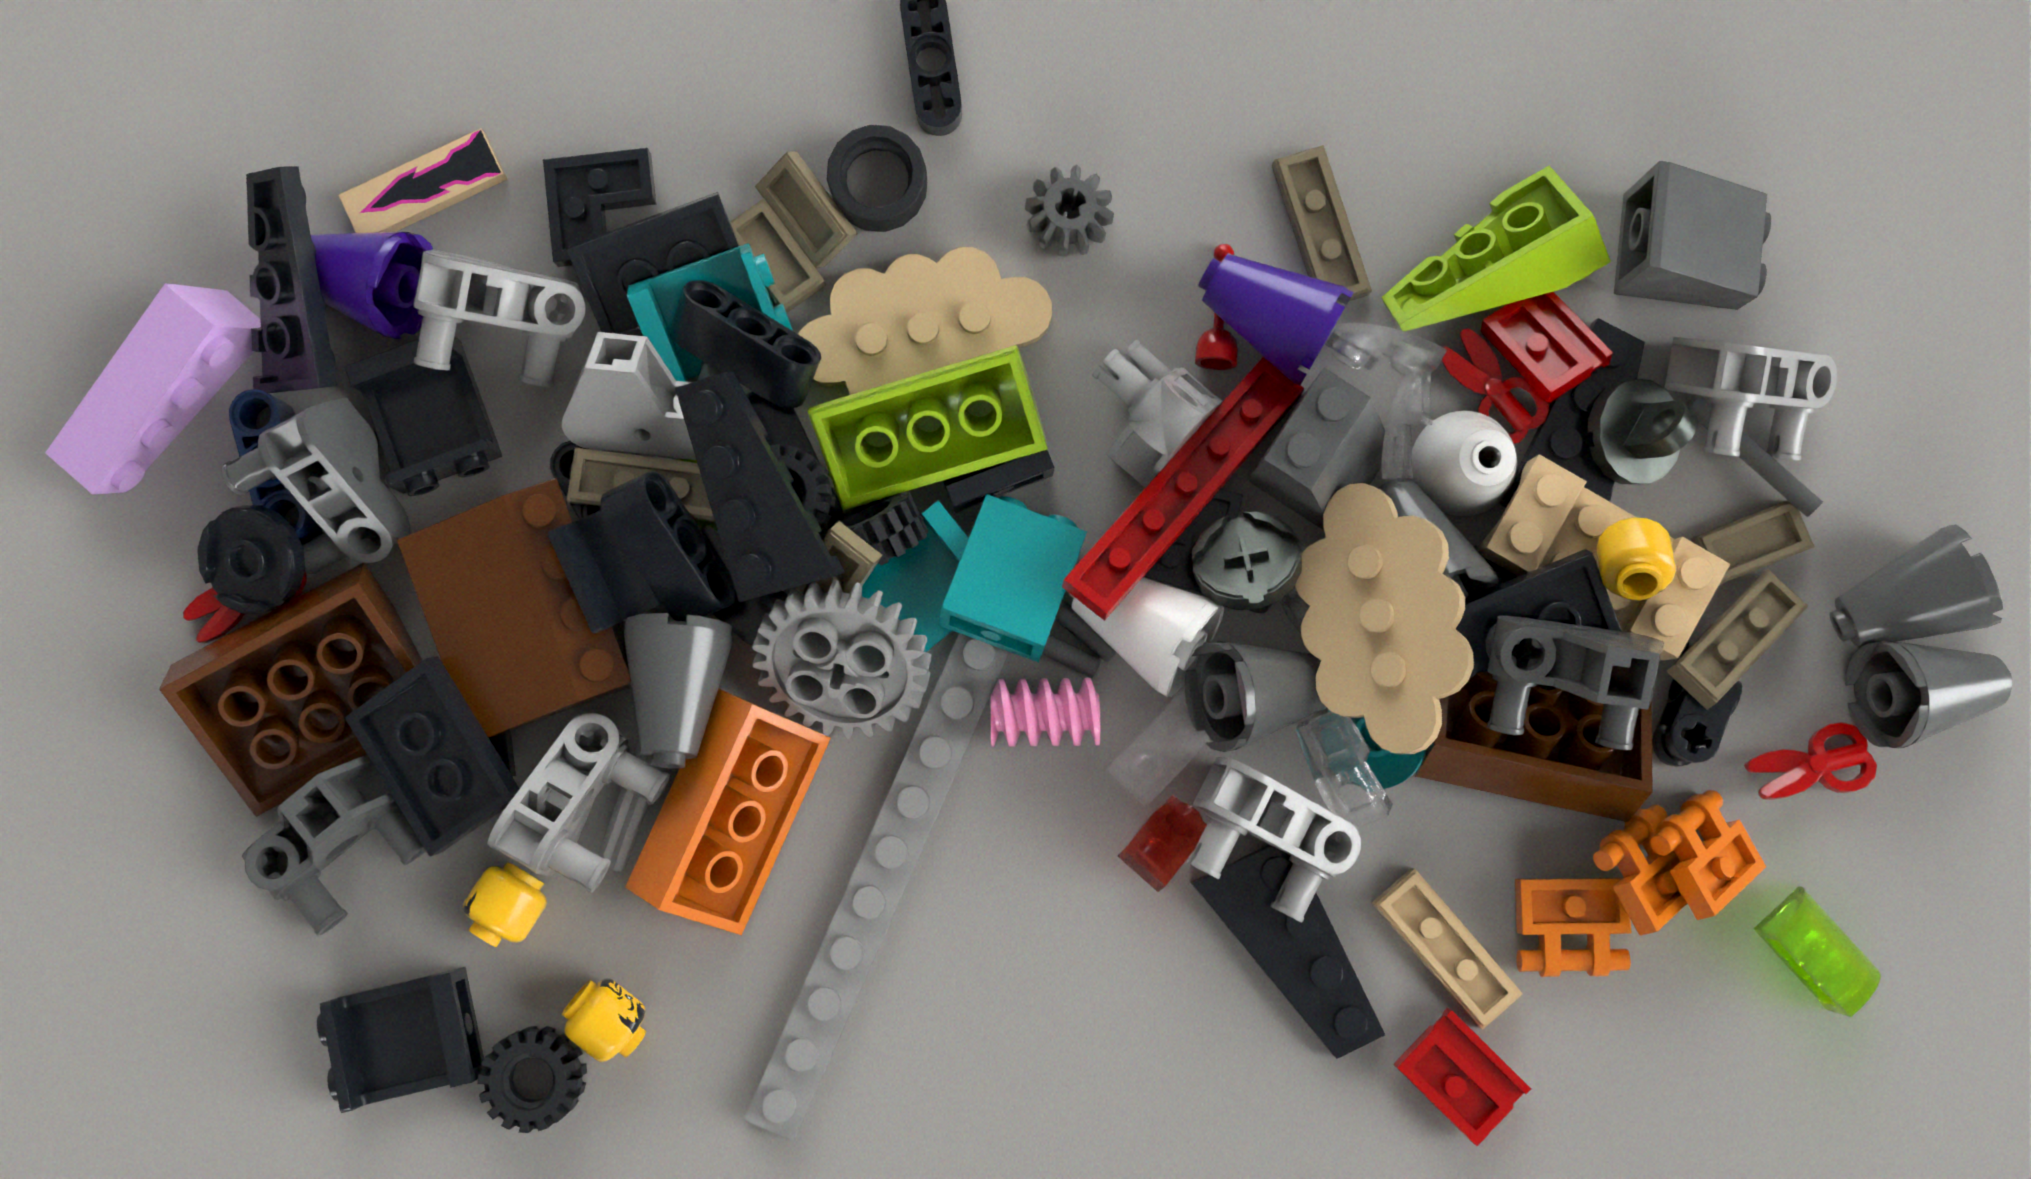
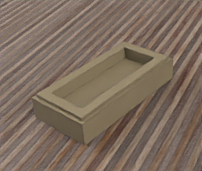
(806, 209)
(792, 270)
(1757, 539)

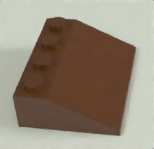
(508, 611)
(279, 688)
(1548, 763)

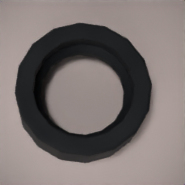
(880, 139)

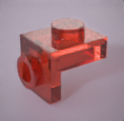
(1164, 842)

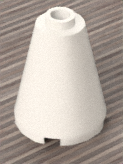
(1464, 462)
(1157, 631)

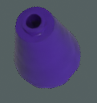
(372, 278)
(1274, 310)

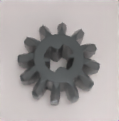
(1079, 193)

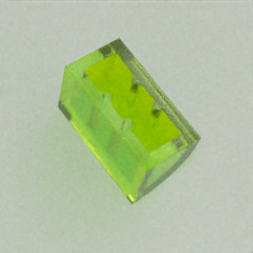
(1820, 953)

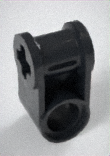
(1700, 726)

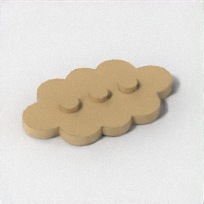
(923, 318)
(1383, 619)

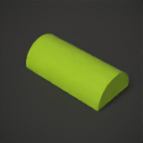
(929, 427)

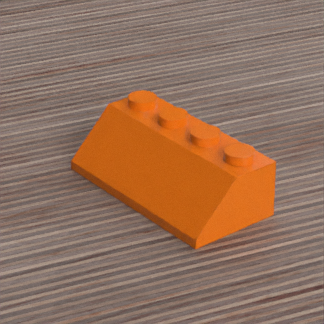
(728, 815)

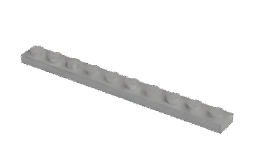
(876, 887)

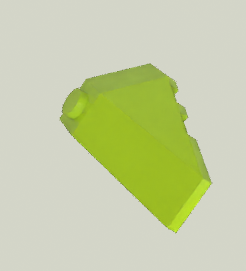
(1526, 247)

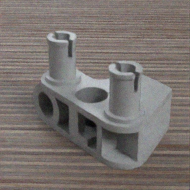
(485, 292)
(1743, 375)
(628, 400)
(1163, 409)
(555, 800)
(1253, 804)

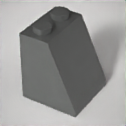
(1691, 239)
(1322, 447)

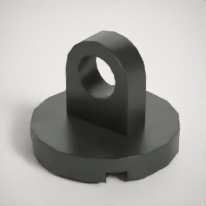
(1638, 431)
(1247, 561)

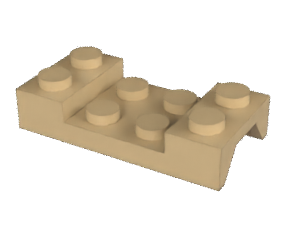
(1559, 517)

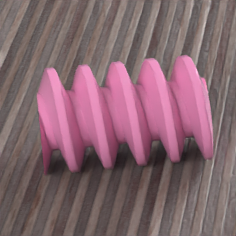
(1045, 712)

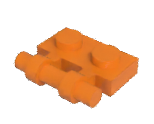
(1713, 869)
(1647, 886)
(1571, 907)

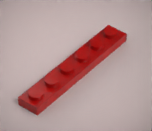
(1182, 489)

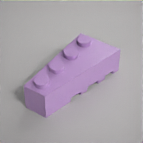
(154, 386)

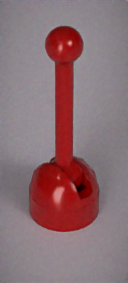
(1217, 346)

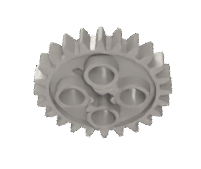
(842, 659)

